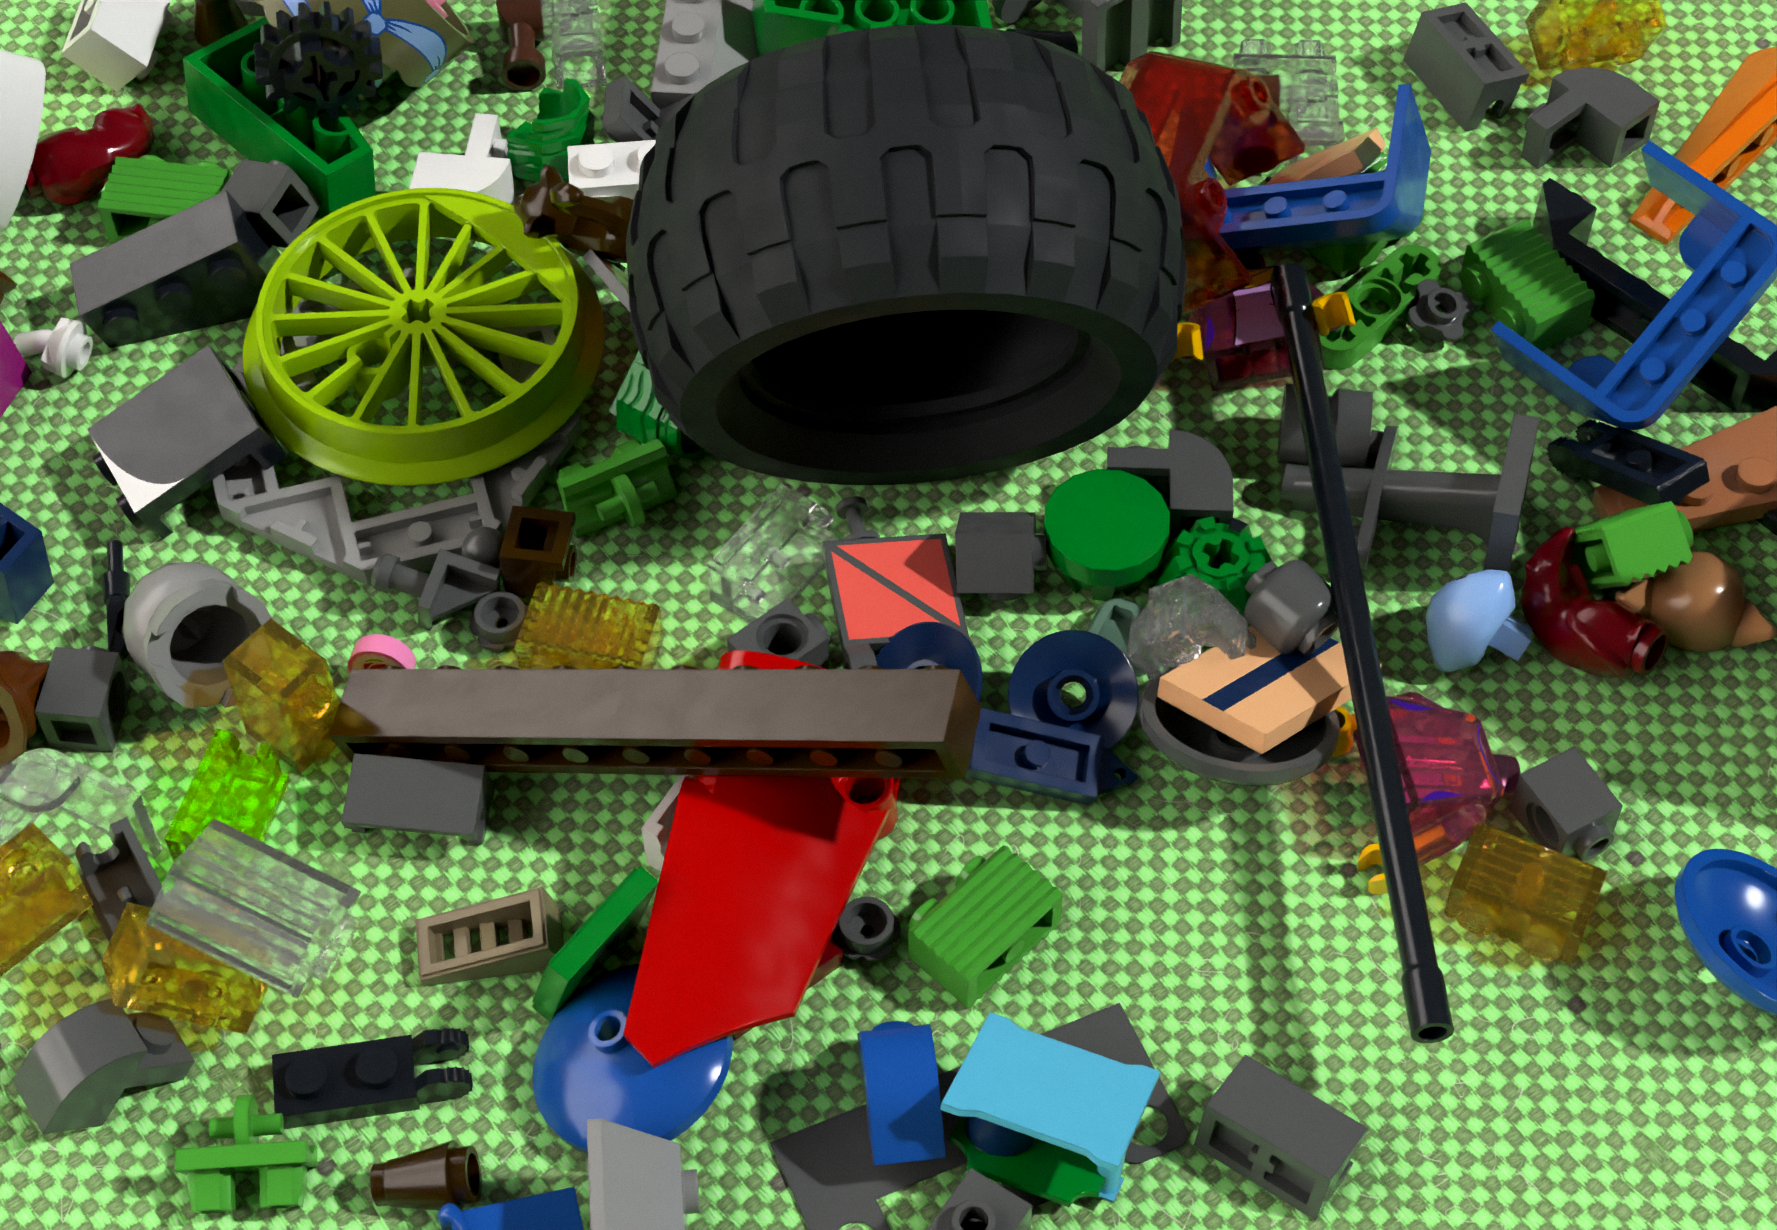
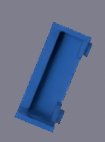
(1336, 208)
(1732, 267)

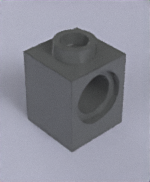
(785, 630)
(83, 699)
(1566, 806)

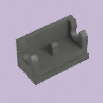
(1464, 64)
(418, 796)
(117, 876)
(1279, 1136)

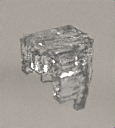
(1180, 621)

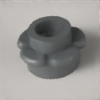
(495, 610)
(867, 914)

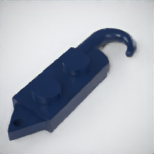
(1044, 759)

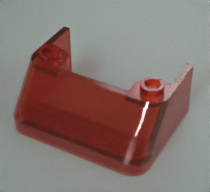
(1203, 112)

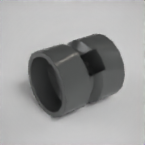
(1351, 421)

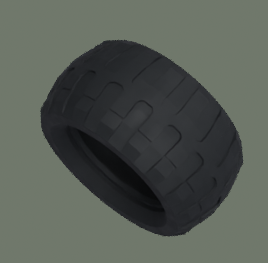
(905, 257)

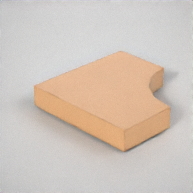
(1339, 160)

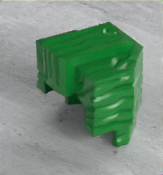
(561, 122)
(645, 418)

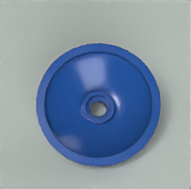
(1731, 921)
(591, 1077)

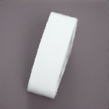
(20, 120)

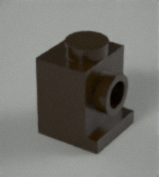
(537, 550)

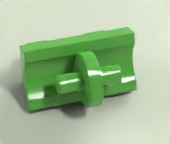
(617, 487)
(279, 1164)

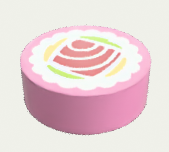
(379, 651)

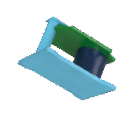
(1046, 1113)

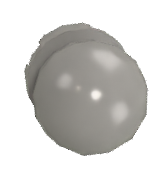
(184, 625)

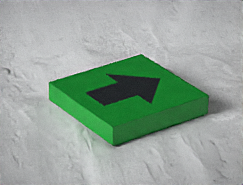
(594, 942)

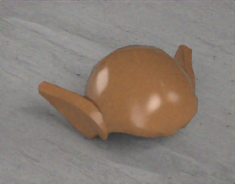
(1700, 605)

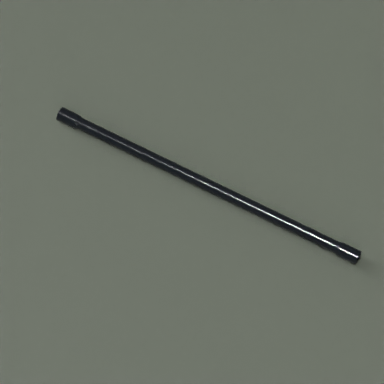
(1421, 978)

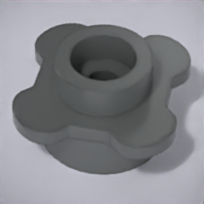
(1431, 322)

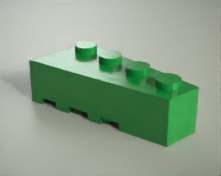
(795, 21)
(322, 151)

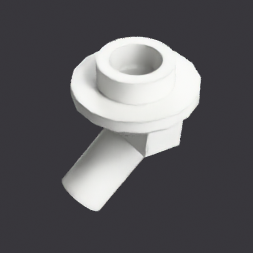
(61, 348)

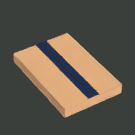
(1262, 694)

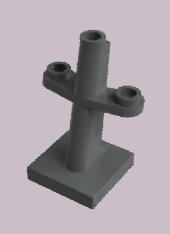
(1111, 28)
(1466, 501)

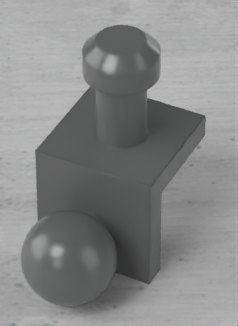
(453, 580)

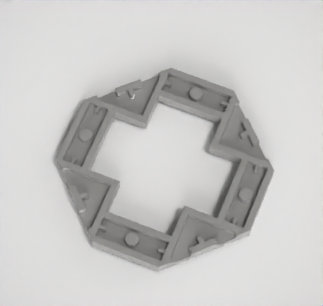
(316, 516)

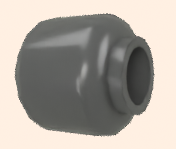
(1291, 607)

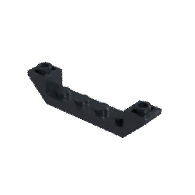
(1631, 304)

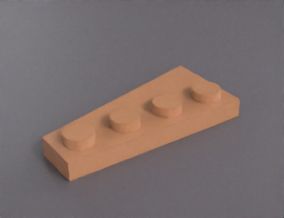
(1740, 474)

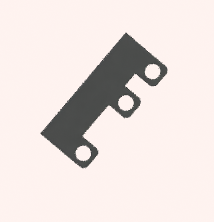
(833, 1160)

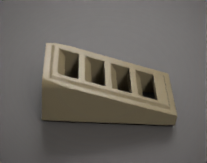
(494, 959)

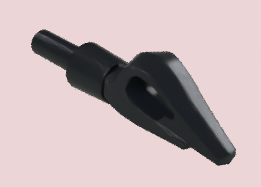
(115, 592)

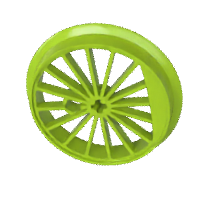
(418, 331)

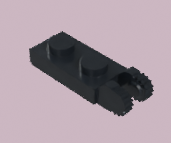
(1629, 463)
(368, 1077)

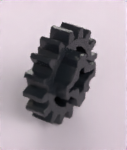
(318, 60)

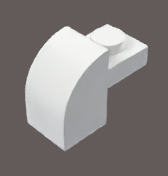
(480, 170)

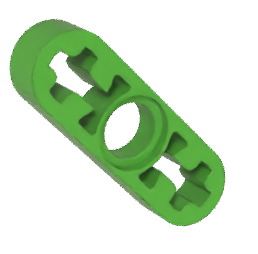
(1380, 284)

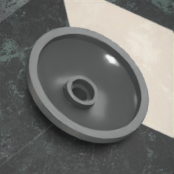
(1225, 760)

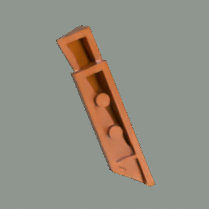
(1723, 143)

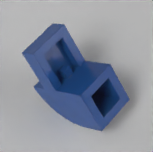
(901, 1093)

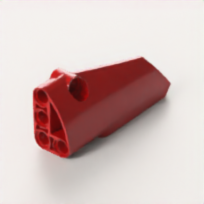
(749, 897)

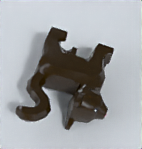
(576, 220)

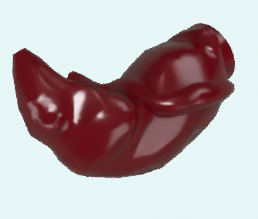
(76, 163)
(1576, 627)

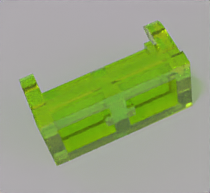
(229, 788)

